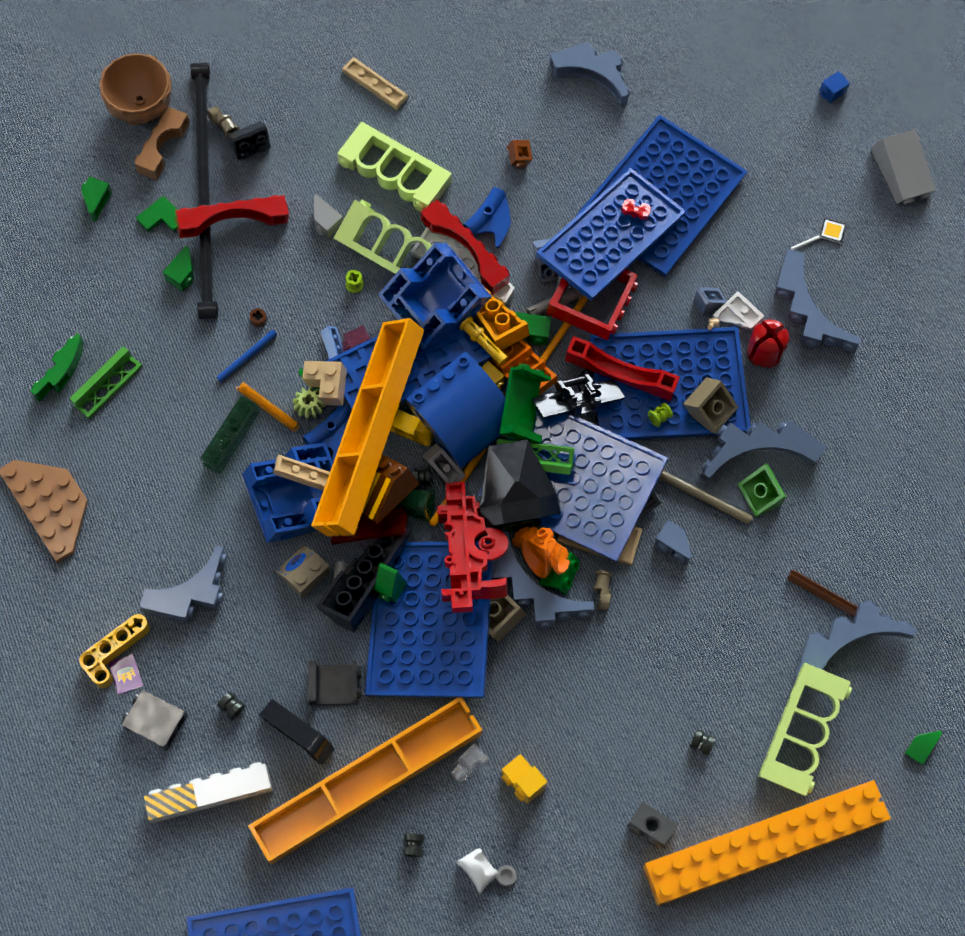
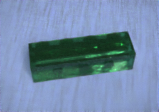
(230, 435)

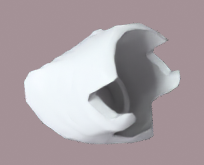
(478, 869)

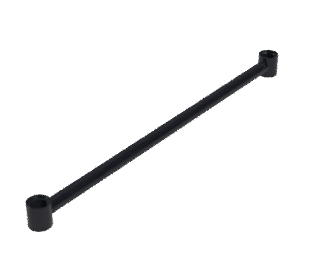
(201, 72)

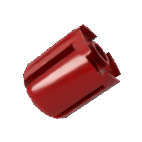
(767, 343)

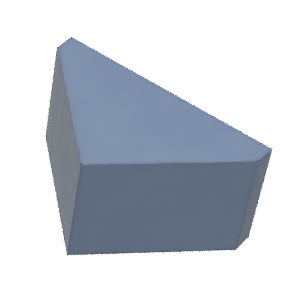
(708, 299)

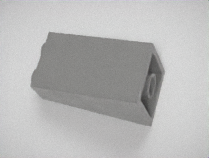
(904, 166)

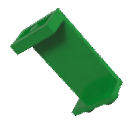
(518, 407)

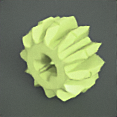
(302, 401)

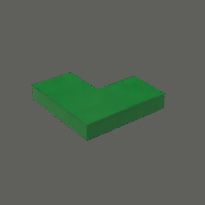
(159, 211)

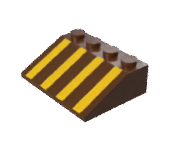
(388, 489)

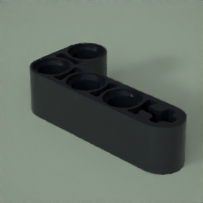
(298, 731)

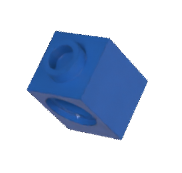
(834, 87)

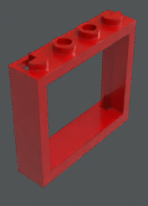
(586, 322)

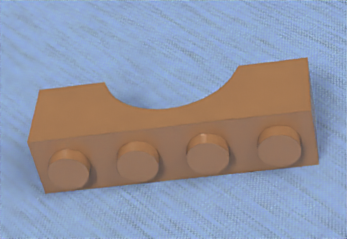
(171, 125)

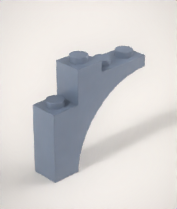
(585, 63)
(200, 590)

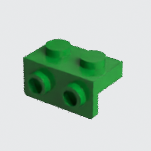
(563, 581)

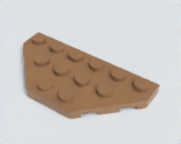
(50, 502)

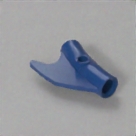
(491, 217)
(331, 429)

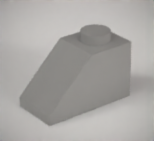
(326, 218)
(443, 465)

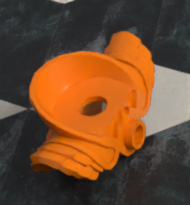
(541, 551)

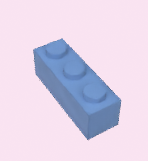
(332, 341)

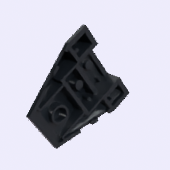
(515, 485)

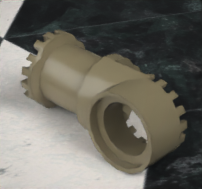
(223, 121)
(602, 587)

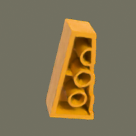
(500, 323)

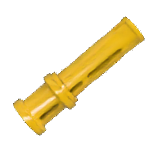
(477, 335)

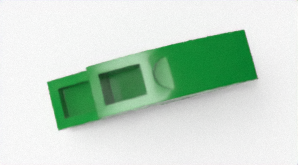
(65, 364)

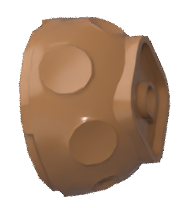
(135, 79)

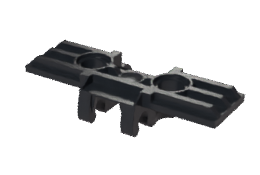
(580, 402)

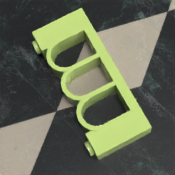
(365, 137)
(355, 224)
(824, 683)

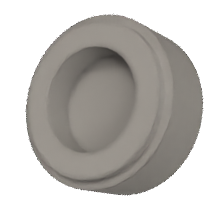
(506, 876)

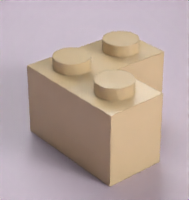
(330, 379)

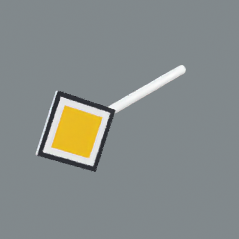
(830, 230)

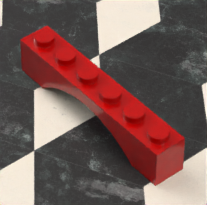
(268, 210)
(441, 221)
(649, 380)

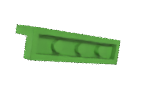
(99, 380)
(547, 464)

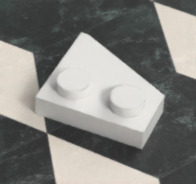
(739, 312)

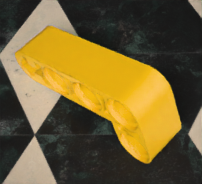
(411, 428)
(117, 648)

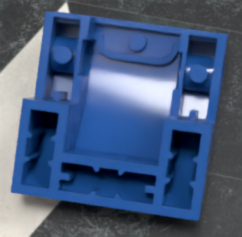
(435, 294)
(460, 409)
(283, 505)

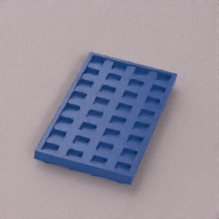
(425, 365)

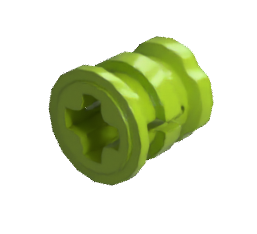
(351, 285)
(660, 414)

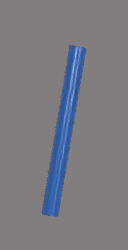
(246, 356)

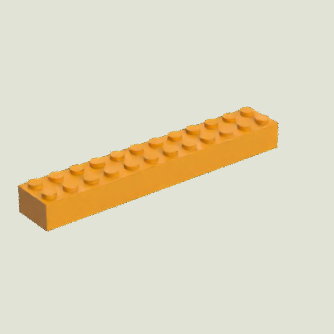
(368, 428)
(365, 780)
(765, 842)

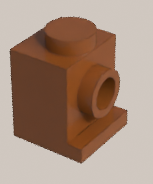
(519, 153)

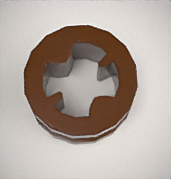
(257, 311)

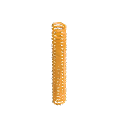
(266, 404)

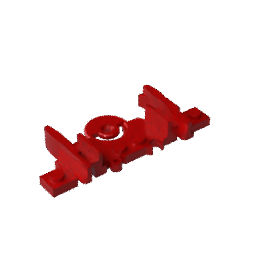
(465, 560)

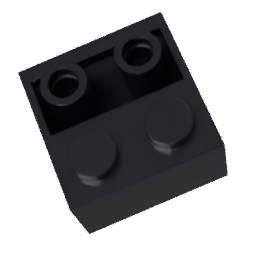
(249, 140)

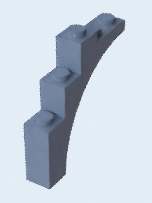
(803, 310)
(789, 439)
(527, 592)
(842, 632)

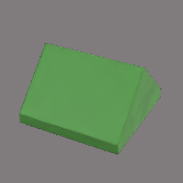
(762, 491)

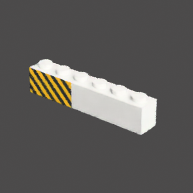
(207, 793)

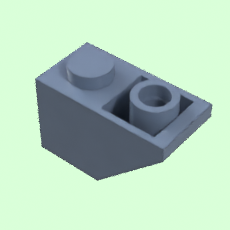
(545, 272)
(673, 541)

